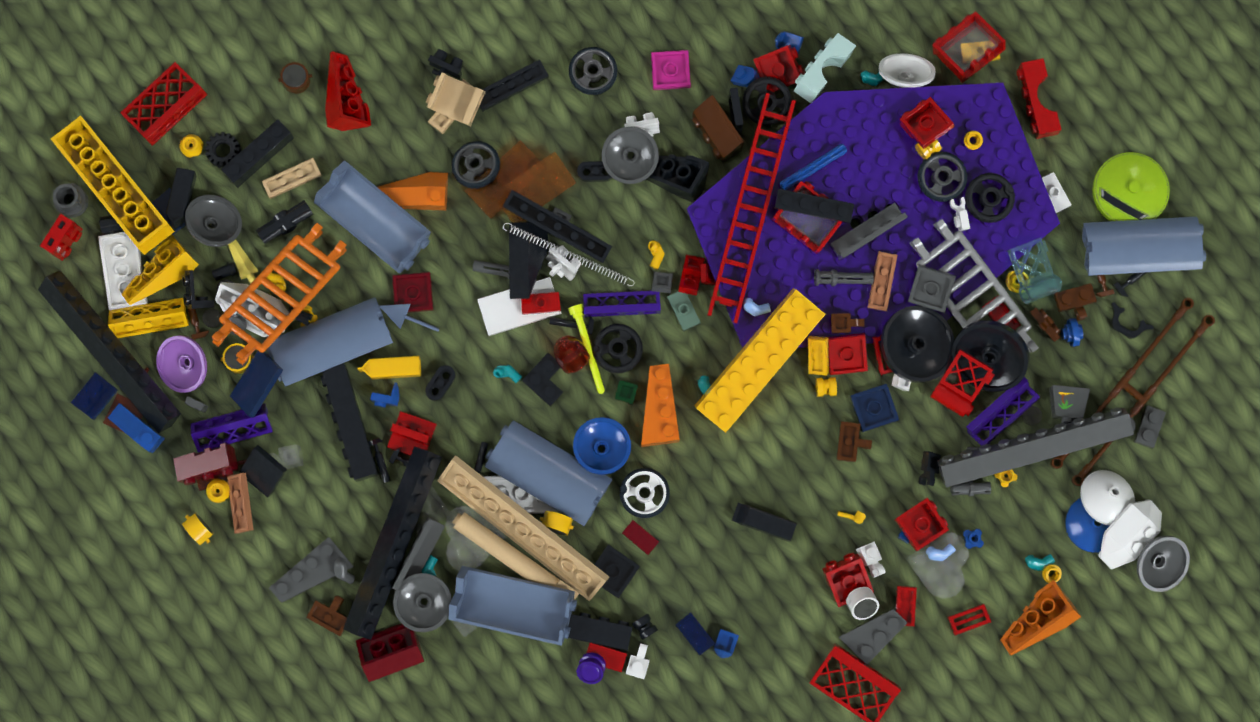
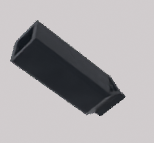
(180, 196)
(764, 522)

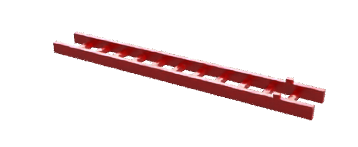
(725, 301)

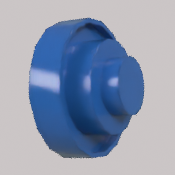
(1072, 332)

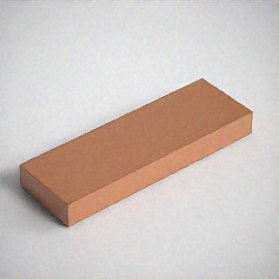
(882, 281)
(240, 503)

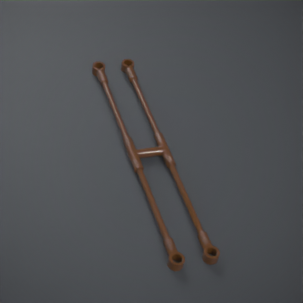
(1142, 399)

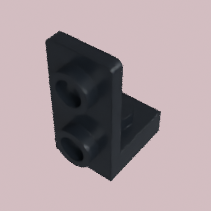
(189, 297)

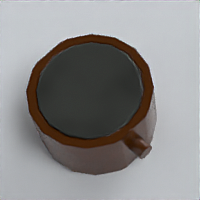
(295, 77)

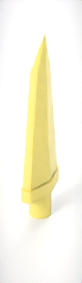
(243, 263)

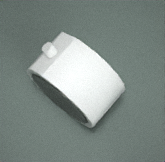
(862, 603)

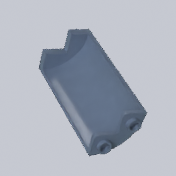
(372, 217)
(1143, 246)
(330, 341)
(547, 472)
(512, 605)

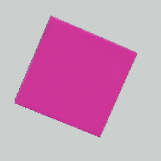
(670, 70)

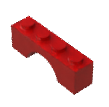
(1044, 121)

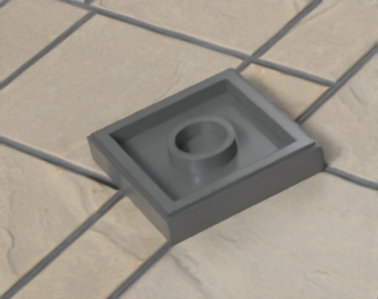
(931, 288)

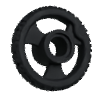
(760, 85)
(977, 187)
(626, 333)

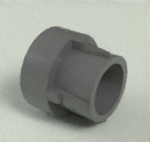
(79, 204)

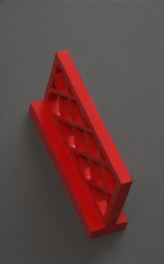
(174, 113)
(868, 674)

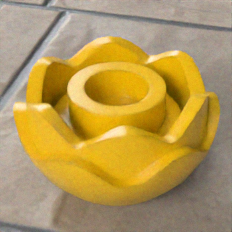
(192, 151)
(1011, 281)
(216, 484)

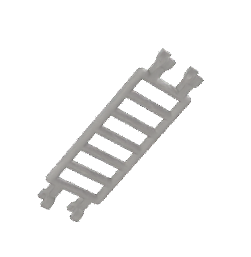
(981, 266)

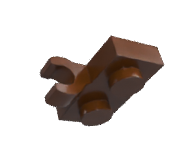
(1076, 299)
(1046, 323)
(850, 442)
(328, 616)

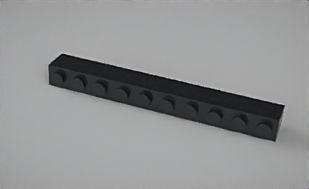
(109, 351)
(392, 543)

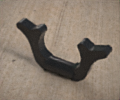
(1123, 330)

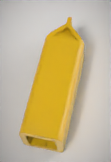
(392, 367)

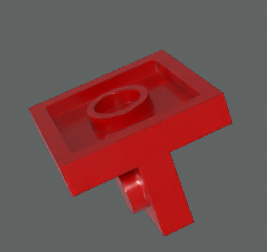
(411, 432)

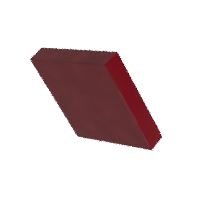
(413, 290)

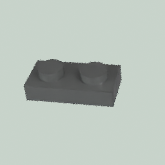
(1149, 427)

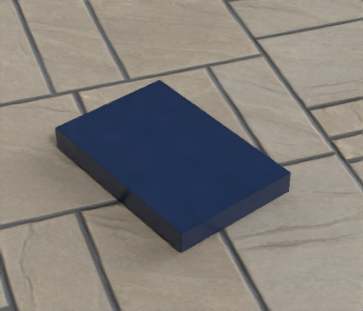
(256, 383)

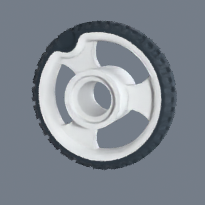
(650, 508)

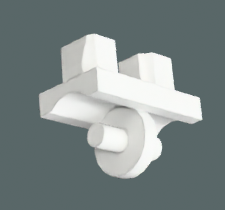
(649, 124)
(561, 265)

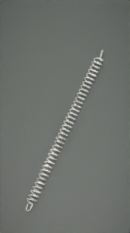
(600, 267)

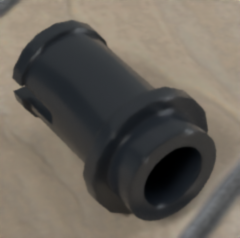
(224, 271)
(303, 317)

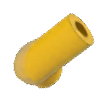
(657, 252)

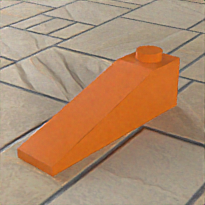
(419, 192)

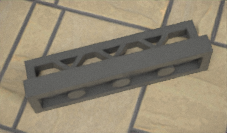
(867, 231)
(419, 551)

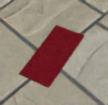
(640, 537)

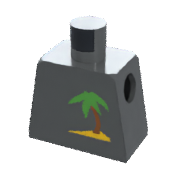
(1068, 402)

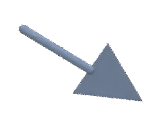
(398, 313)

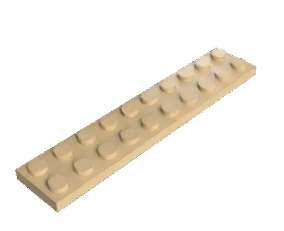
(522, 528)

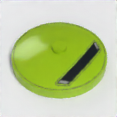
(1130, 188)

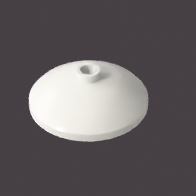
(906, 70)
(1099, 499)

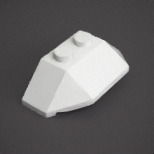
(230, 292)
(1130, 533)

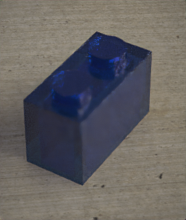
(694, 634)

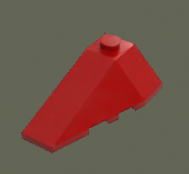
(343, 99)

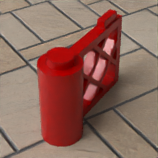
(954, 397)

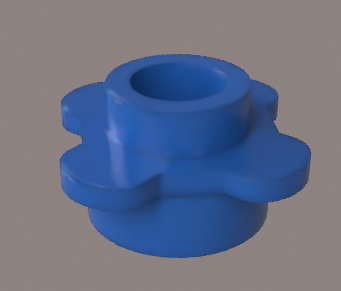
(968, 538)

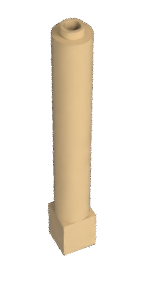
(506, 553)

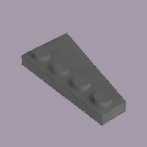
(310, 571)

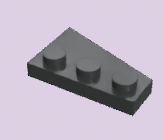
(874, 635)

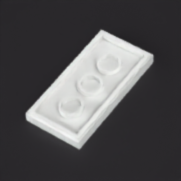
(120, 265)
(504, 314)
(521, 497)

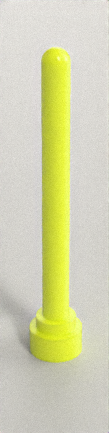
(577, 313)

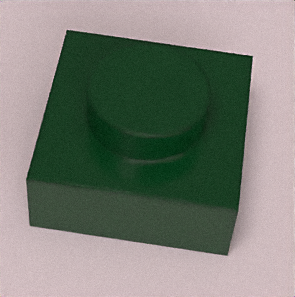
(626, 392)

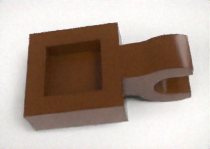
(842, 323)

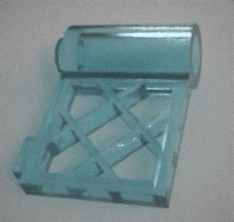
(1040, 285)

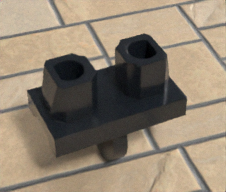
(438, 61)

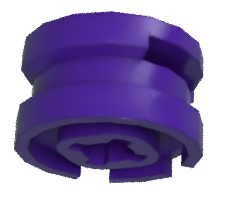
(591, 668)

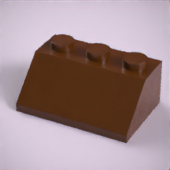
(717, 129)

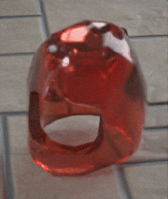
(570, 354)

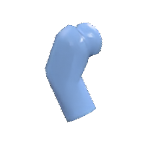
(754, 309)
(938, 554)

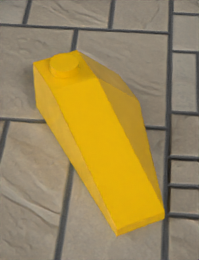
(163, 270)

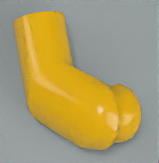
(277, 280)

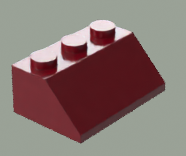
(389, 652)

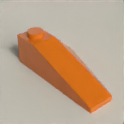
(1044, 616)

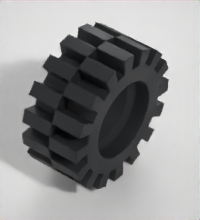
(215, 141)

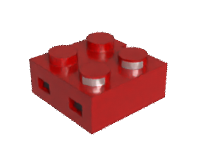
(61, 237)

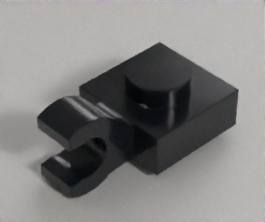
(930, 467)

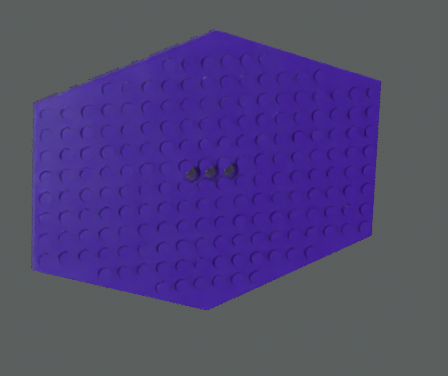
(872, 174)

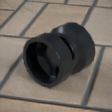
(647, 630)

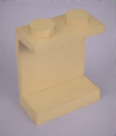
(455, 99)

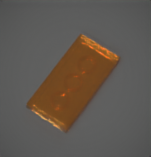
(512, 165)
(538, 183)

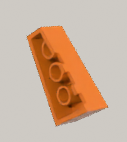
(660, 414)

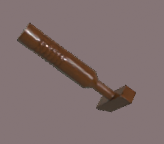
(1102, 280)
(195, 322)

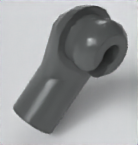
(341, 573)

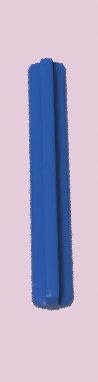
(813, 167)

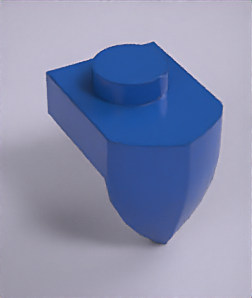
(786, 38)
(744, 76)
(382, 400)
(725, 644)

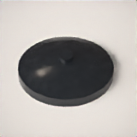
(917, 344)
(996, 347)

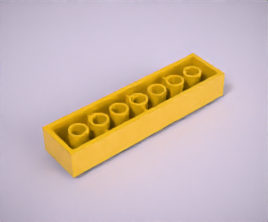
(112, 185)
(759, 360)

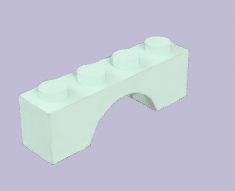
(835, 54)

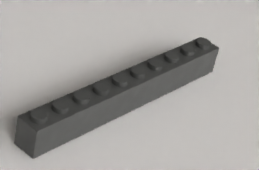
(1035, 447)

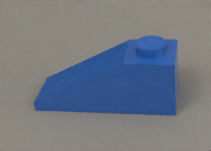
(136, 428)

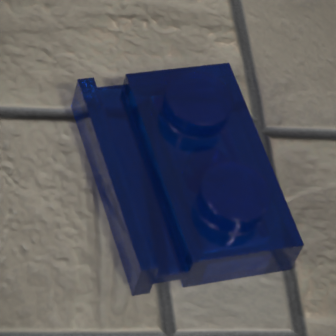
(94, 396)

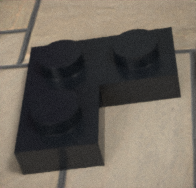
(539, 380)

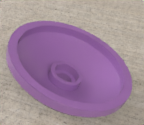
(174, 364)

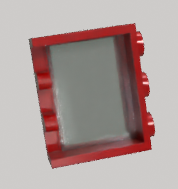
(969, 46)
(809, 230)

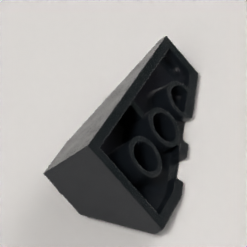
(681, 176)
(525, 259)

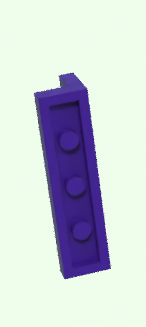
(621, 310)
(997, 407)
(229, 424)

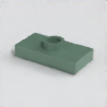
(683, 310)

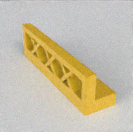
(148, 321)

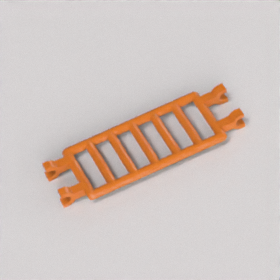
(253, 344)

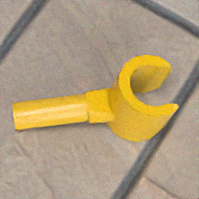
(858, 518)

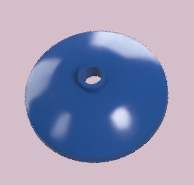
(603, 433)
(1082, 529)

